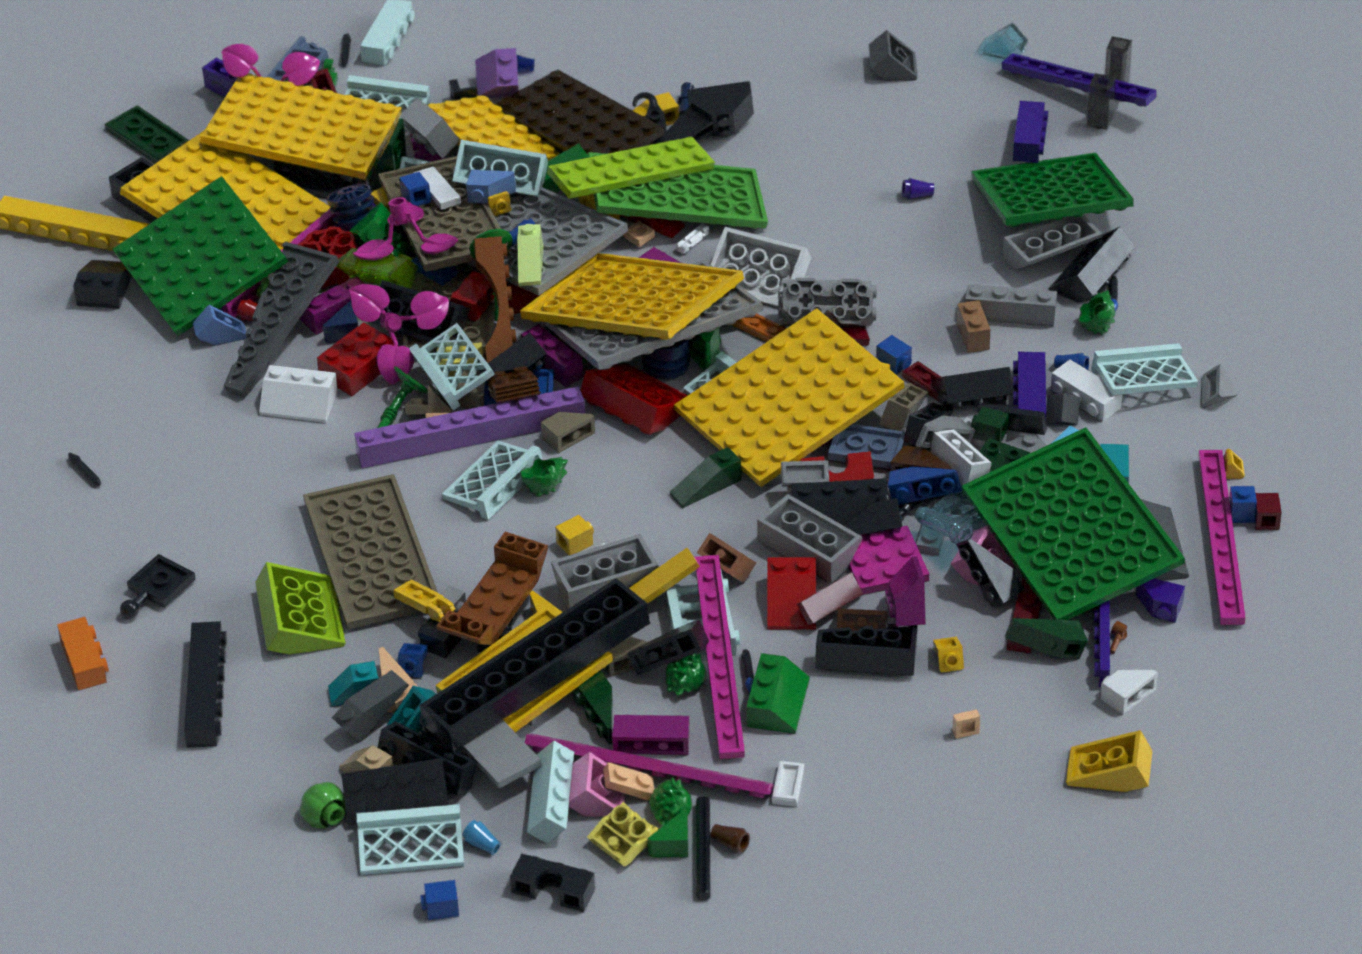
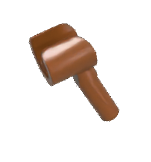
(1119, 630)

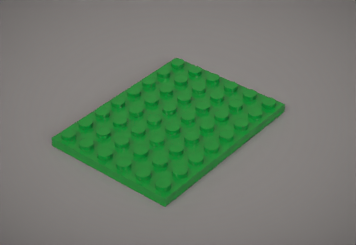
(1072, 525)

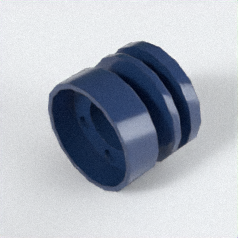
(350, 205)
(668, 361)

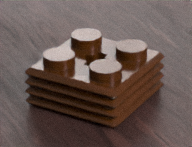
(513, 385)

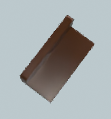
(861, 617)

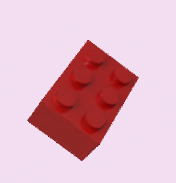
(354, 358)

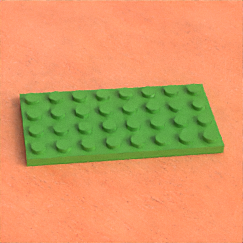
(710, 196)

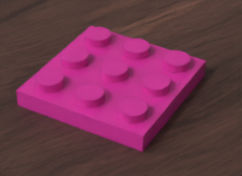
(882, 556)

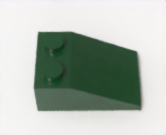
(390, 156)

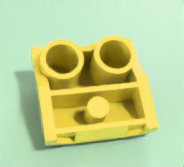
(622, 834)

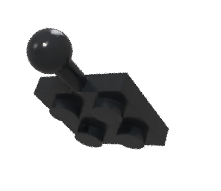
(158, 581)

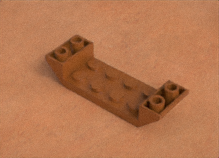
(499, 591)

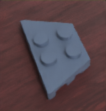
(299, 46)

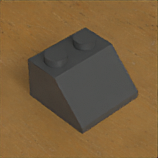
(892, 58)

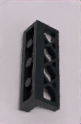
(315, 183)

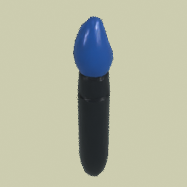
(1113, 290)
(747, 669)

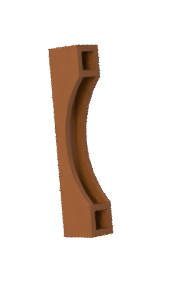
(490, 261)

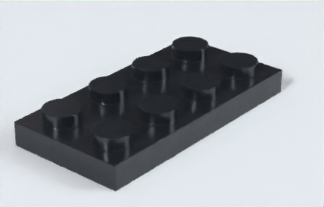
(395, 788)

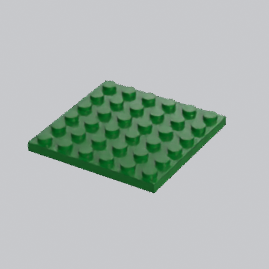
(1052, 189)
(200, 255)

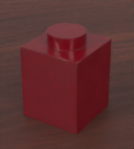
(1268, 511)

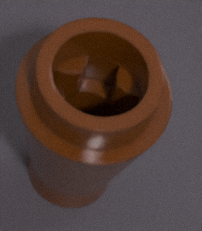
(732, 837)

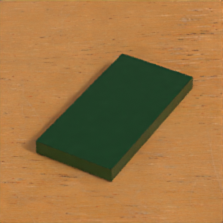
(145, 133)

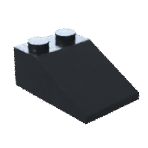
(101, 284)

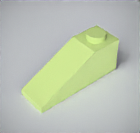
(530, 254)

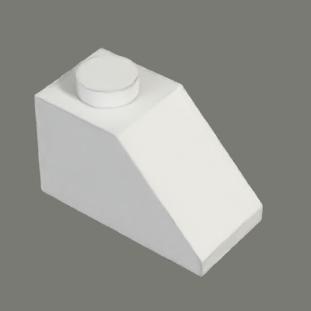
(1128, 688)

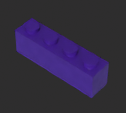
(1030, 131)
(1030, 381)

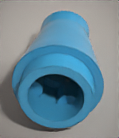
(479, 836)

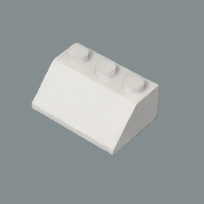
(298, 394)

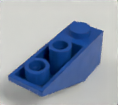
(922, 483)

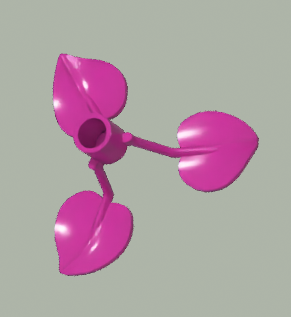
(298, 66)
(401, 213)
(369, 303)

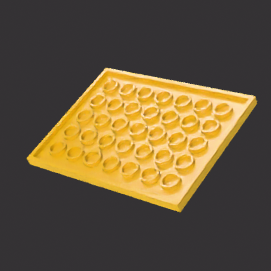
(302, 125)
(273, 200)
(632, 295)
(789, 396)

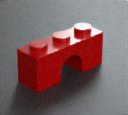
(858, 467)

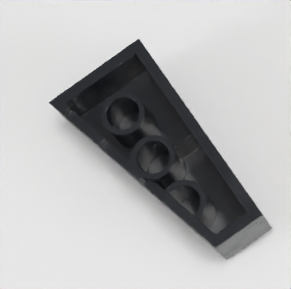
(868, 649)

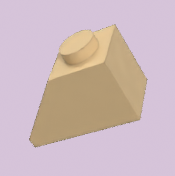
(365, 759)

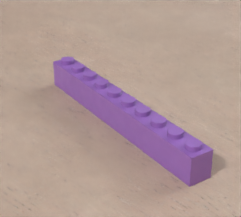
(463, 427)

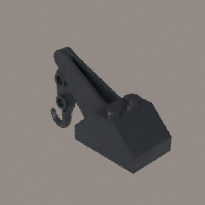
(711, 110)

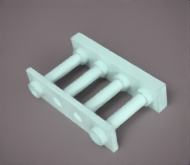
(677, 609)

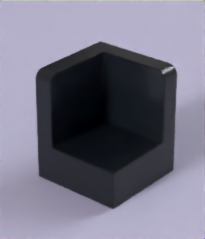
(457, 93)

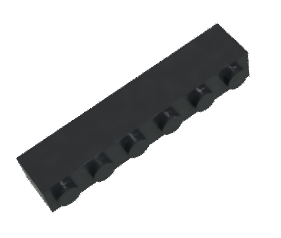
(204, 684)

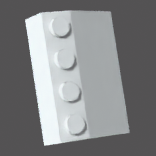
(762, 262)

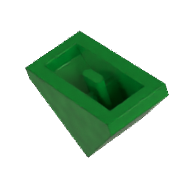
(670, 839)

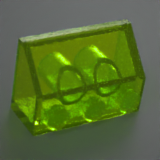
(390, 268)

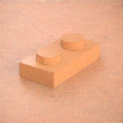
(628, 781)

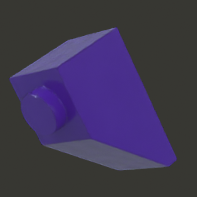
(1161, 598)

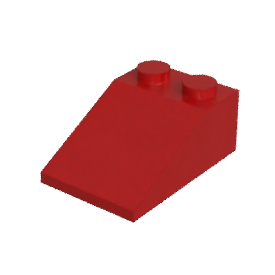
(788, 584)

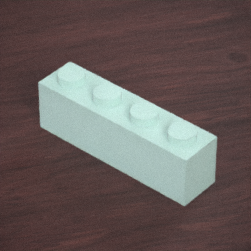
(386, 32)
(550, 792)

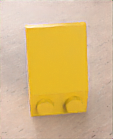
(1111, 763)

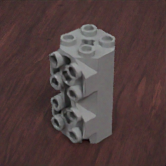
(842, 301)

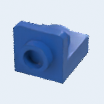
(412, 658)

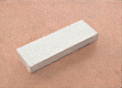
(440, 190)

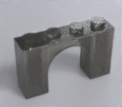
(1102, 87)

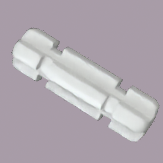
(692, 238)

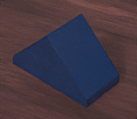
(340, 324)

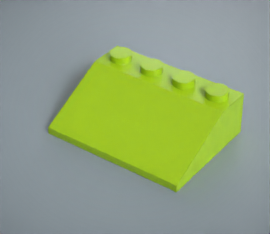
(298, 610)

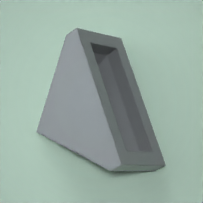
(1216, 386)

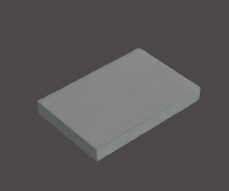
(502, 754)

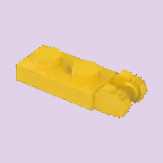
(423, 599)

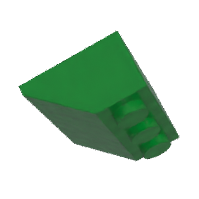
(776, 695)

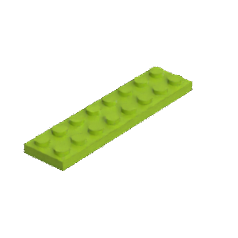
(630, 167)

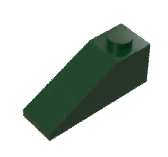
(709, 477)

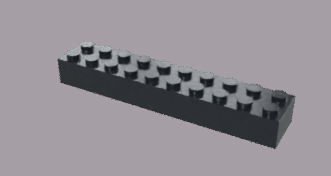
(534, 664)

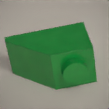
(372, 226)

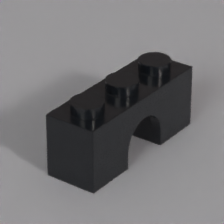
(534, 874)

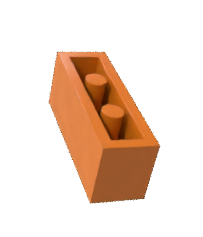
(83, 653)

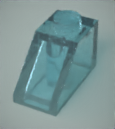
(1004, 42)

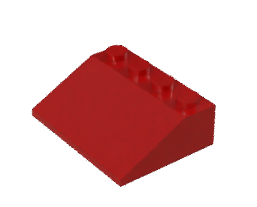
(632, 396)

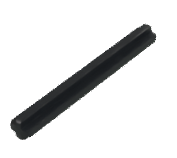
(703, 848)

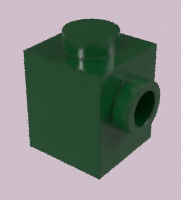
(990, 424)

